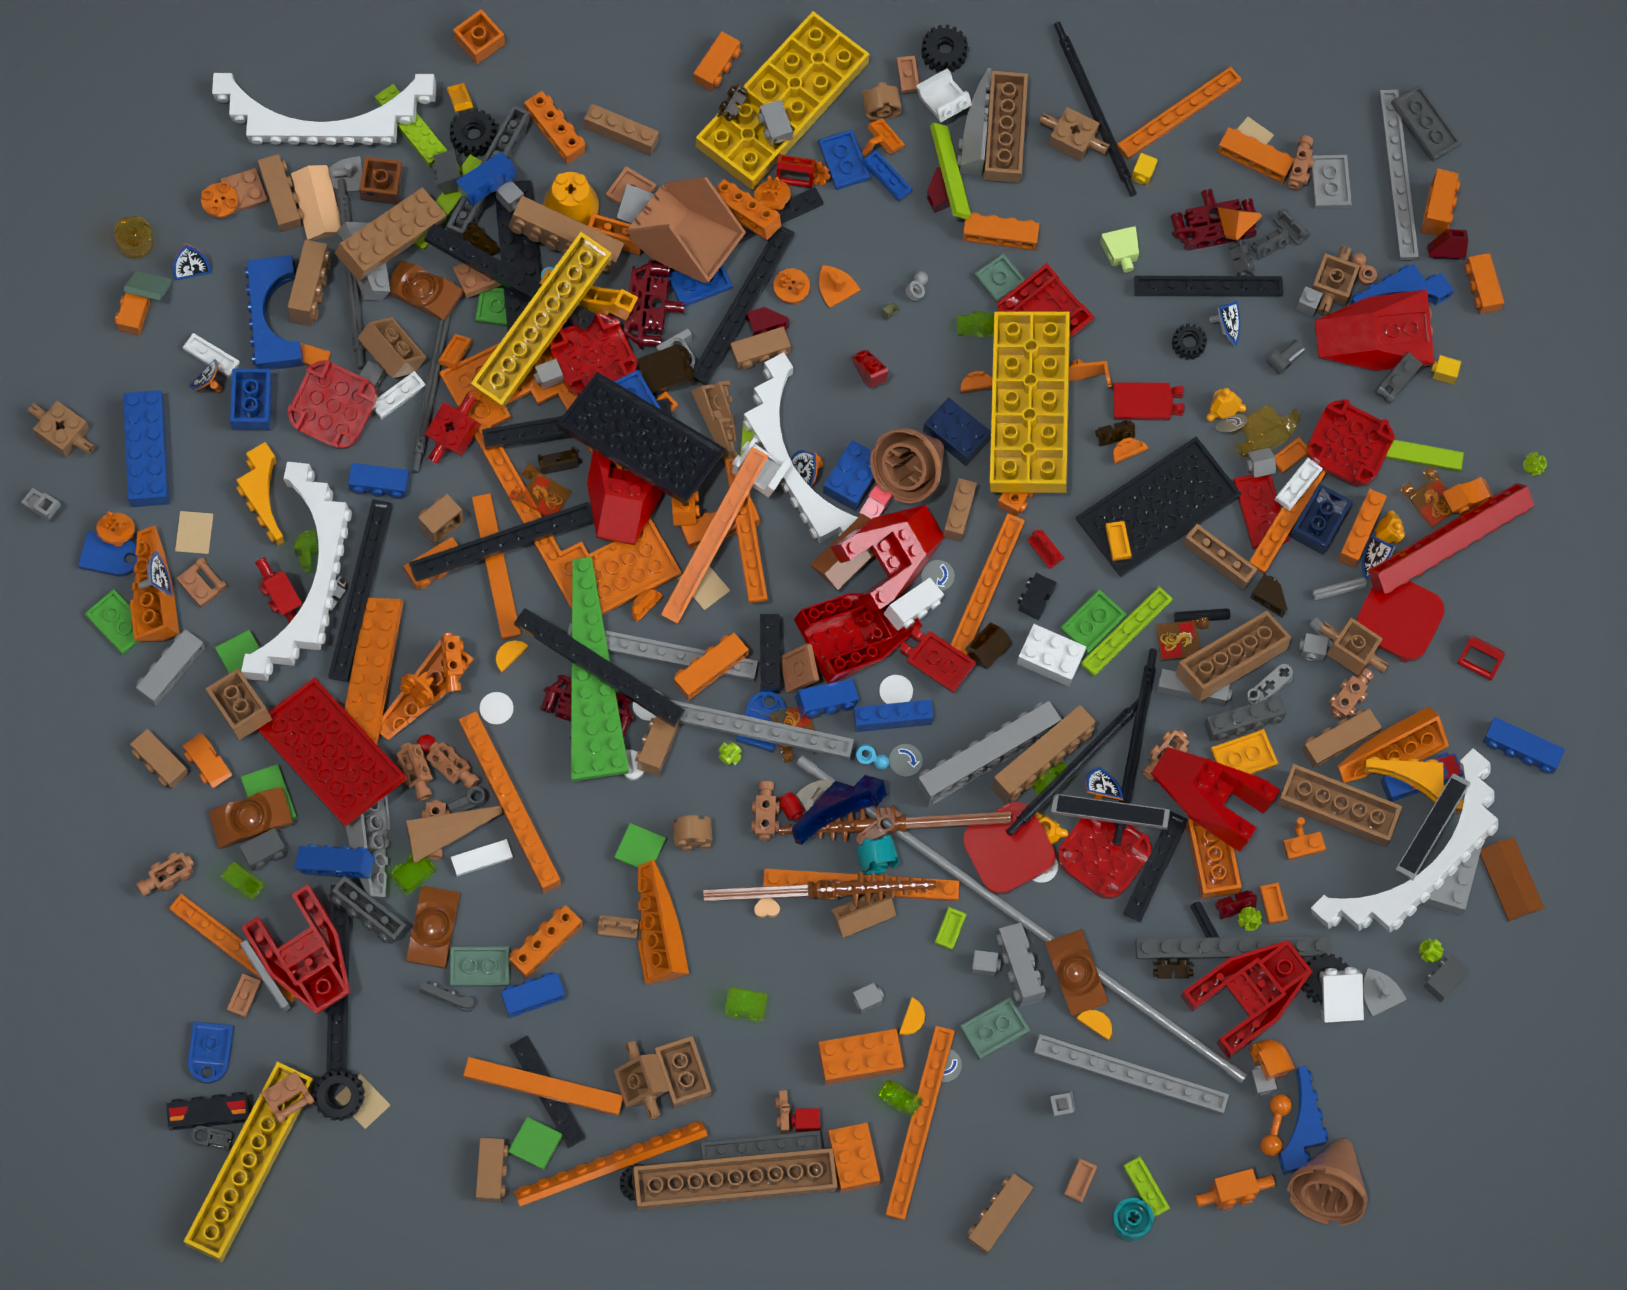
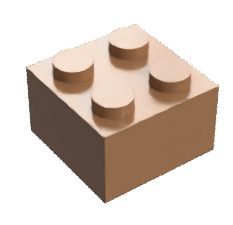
(440, 519)

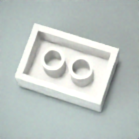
(1051, 655)

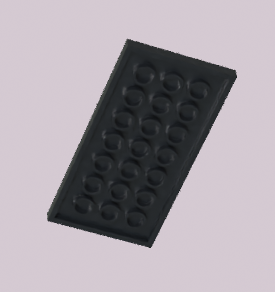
(641, 438)
(1161, 504)

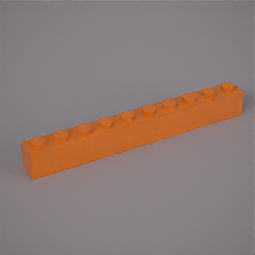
(510, 802)

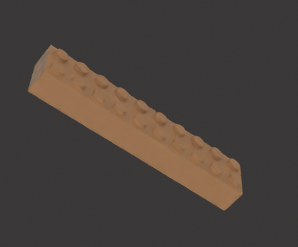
(734, 1179)

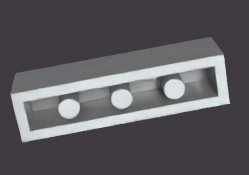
(170, 667)

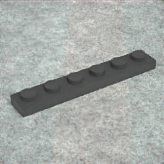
(761, 1145)

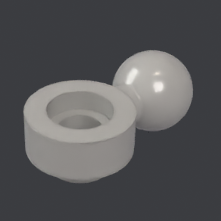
(915, 289)

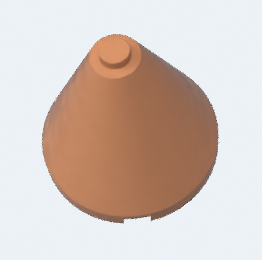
(907, 464)
(1330, 1186)

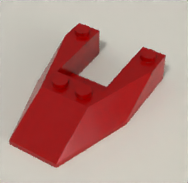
(619, 501)
(902, 546)
(1204, 786)
(311, 962)
(1261, 984)

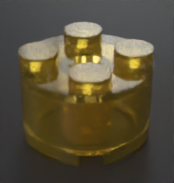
(133, 237)

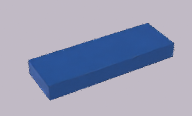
(887, 175)

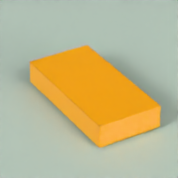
(459, 97)
(1118, 540)

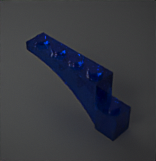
(839, 801)

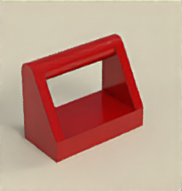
(796, 164)
(1486, 648)

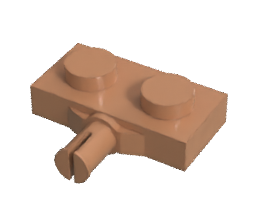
(782, 1104)

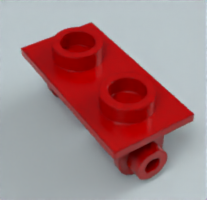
(1045, 548)

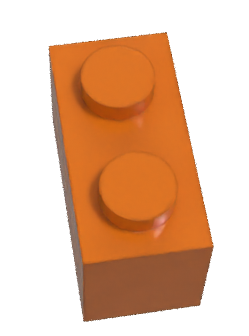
(132, 313)

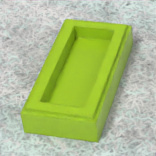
(950, 928)

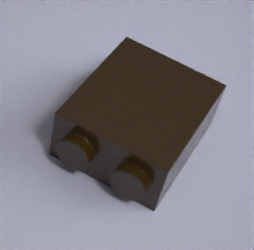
(666, 369)

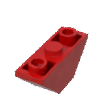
(870, 368)

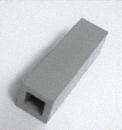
(1171, 685)

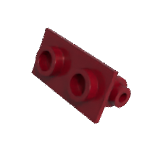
(1229, 908)

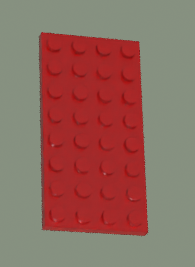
(330, 752)

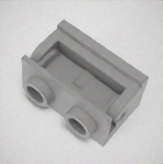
(775, 122)

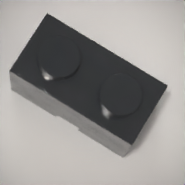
(1033, 601)

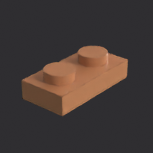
(907, 74)
(244, 995)

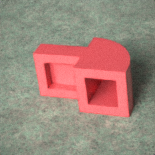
(876, 502)

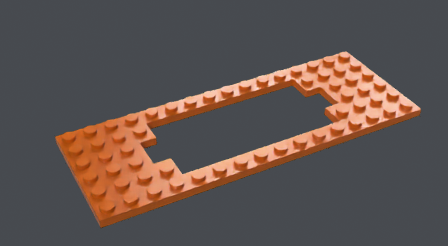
(619, 568)

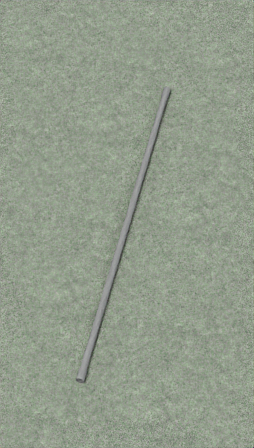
(1231, 1069)

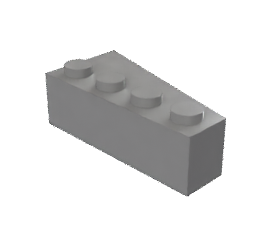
(1456, 888)

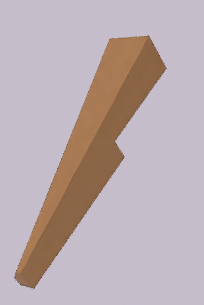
(715, 408)
(435, 832)

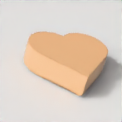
(766, 907)

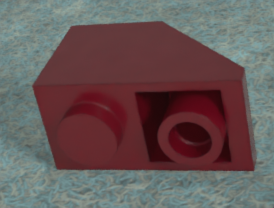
(937, 192)
(1450, 244)
(765, 320)

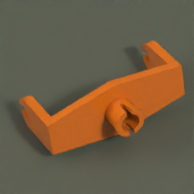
(1086, 370)

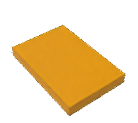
(1247, 753)

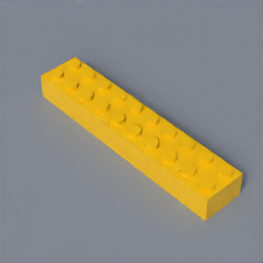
(541, 320)
(243, 1172)

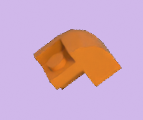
(1272, 1058)

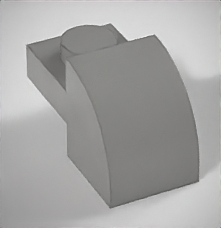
(41, 504)

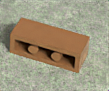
(760, 348)
(960, 509)
(656, 746)
(158, 759)
(854, 918)
(491, 1170)

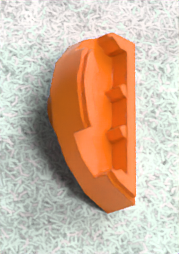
(976, 381)
(1128, 448)
(644, 603)

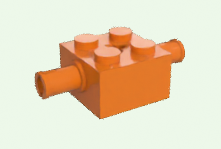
(1234, 1189)

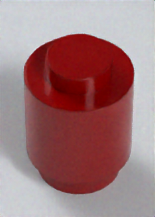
(791, 806)

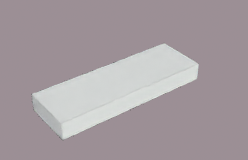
(207, 353)
(398, 395)
(1298, 484)
(481, 857)

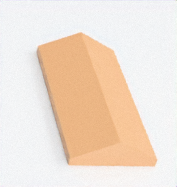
(316, 201)

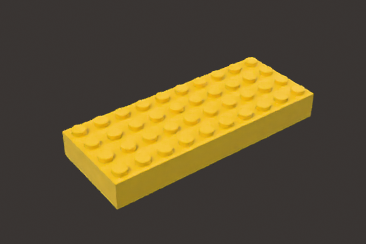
(802, 73)
(1030, 402)

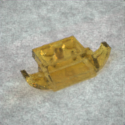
(1267, 430)

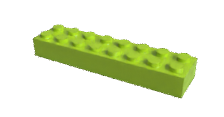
(416, 133)

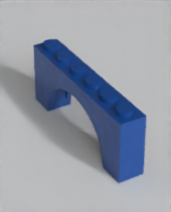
(264, 278)

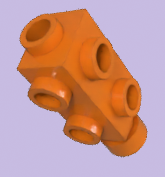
(453, 657)

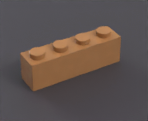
(621, 129)
(279, 193)
(1220, 556)
(1341, 738)
(1000, 1213)

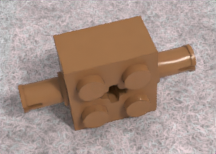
(1074, 134)
(1344, 275)
(51, 429)
(1354, 646)
(641, 1080)

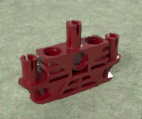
(1203, 228)
(654, 316)
(564, 705)

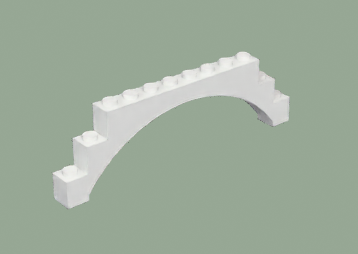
(369, 128)
(764, 423)
(309, 624)
(1402, 901)

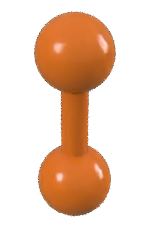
(1280, 1106)

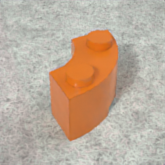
(1468, 495)
(207, 761)

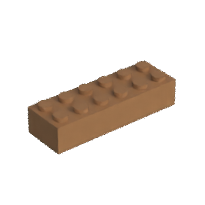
(1005, 127)
(557, 230)
(390, 234)
(1233, 656)
(1043, 755)
(1339, 805)

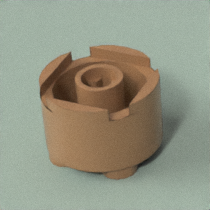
(882, 102)
(692, 832)

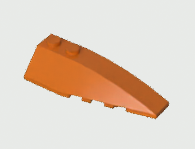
(151, 609)
(404, 708)
(1411, 738)
(661, 938)

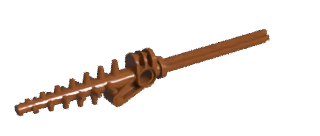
(872, 826)
(823, 889)

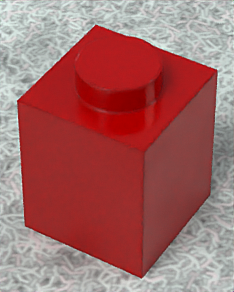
(806, 1120)

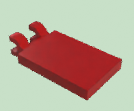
(1146, 401)
(938, 659)

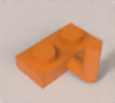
(885, 136)
(1303, 844)

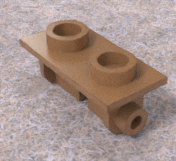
(618, 927)

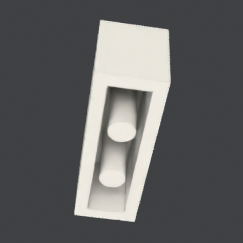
(914, 604)

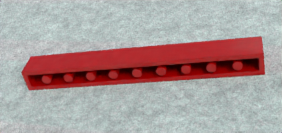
(1450, 538)

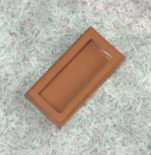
(1080, 1180)

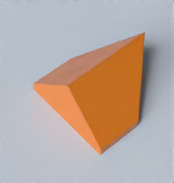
(1237, 222)

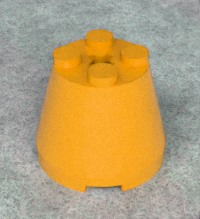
(579, 204)

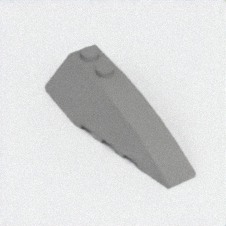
(975, 131)
(371, 833)

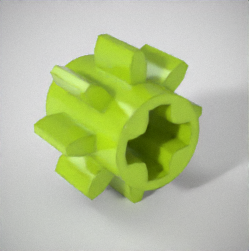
(1534, 464)
(729, 753)
(1249, 918)
(1431, 950)

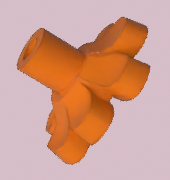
(821, 174)

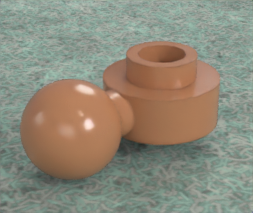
(1360, 259)

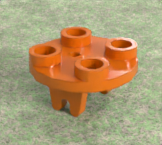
(216, 192)
(773, 193)
(798, 291)
(115, 528)
(418, 688)

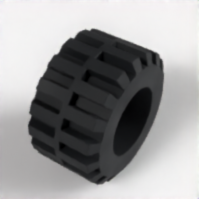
(329, 1109)

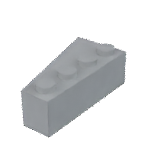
(376, 284)
(1020, 965)

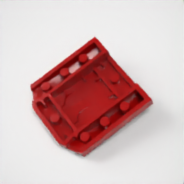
(1046, 293)

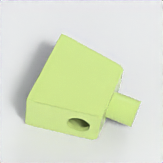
(1121, 247)

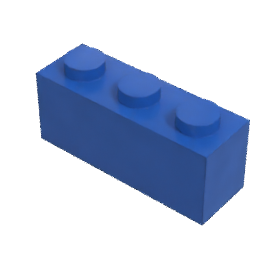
(486, 178)
(378, 480)
(827, 698)
(533, 994)

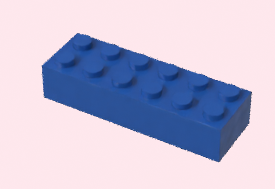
(145, 448)

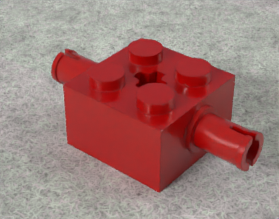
(449, 418)
(278, 590)

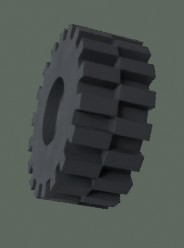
(941, 60)
(471, 120)
(1319, 964)

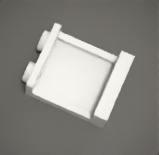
(943, 95)
(770, 473)
(1342, 995)

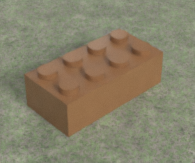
(309, 283)

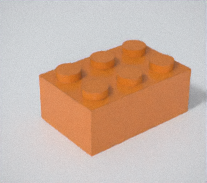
(1440, 202)
(854, 1157)

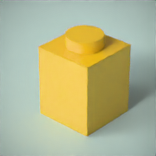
(1144, 169)
(1446, 369)

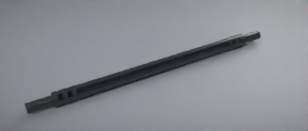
(1095, 108)
(1136, 738)
(1047, 794)

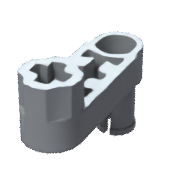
(1279, 682)

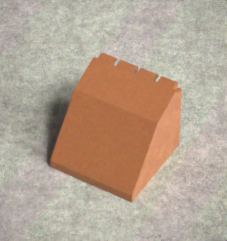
(687, 228)

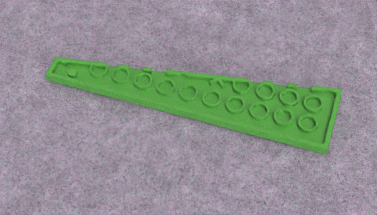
(595, 724)

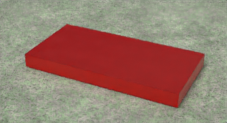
(1257, 506)

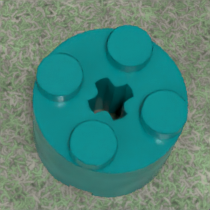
(877, 855)
(1138, 1210)

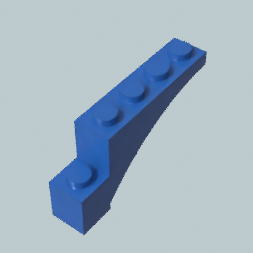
(1409, 280)
(1308, 1128)

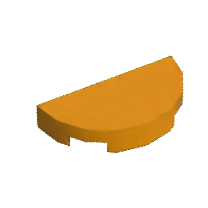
(509, 653)
(913, 1019)
(1096, 1022)

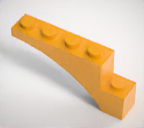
(605, 300)
(256, 489)
(1424, 776)

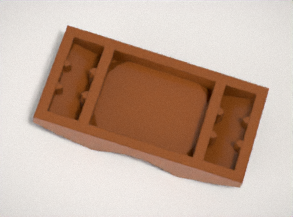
(424, 290)
(250, 817)
(433, 927)
(1076, 972)

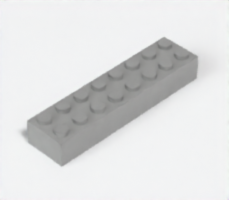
(987, 754)

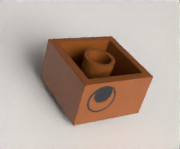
(381, 180)

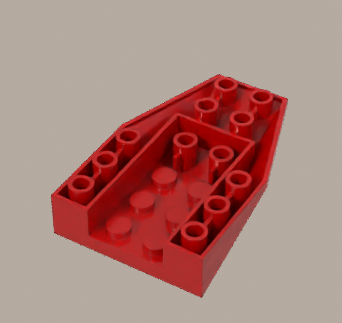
(1378, 331)
(848, 635)

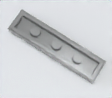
(265, 976)

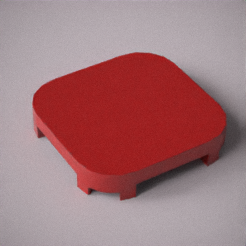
(592, 351)
(332, 404)
(1350, 443)
(1403, 619)
(1008, 860)
(1097, 863)

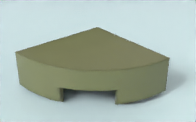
(889, 311)

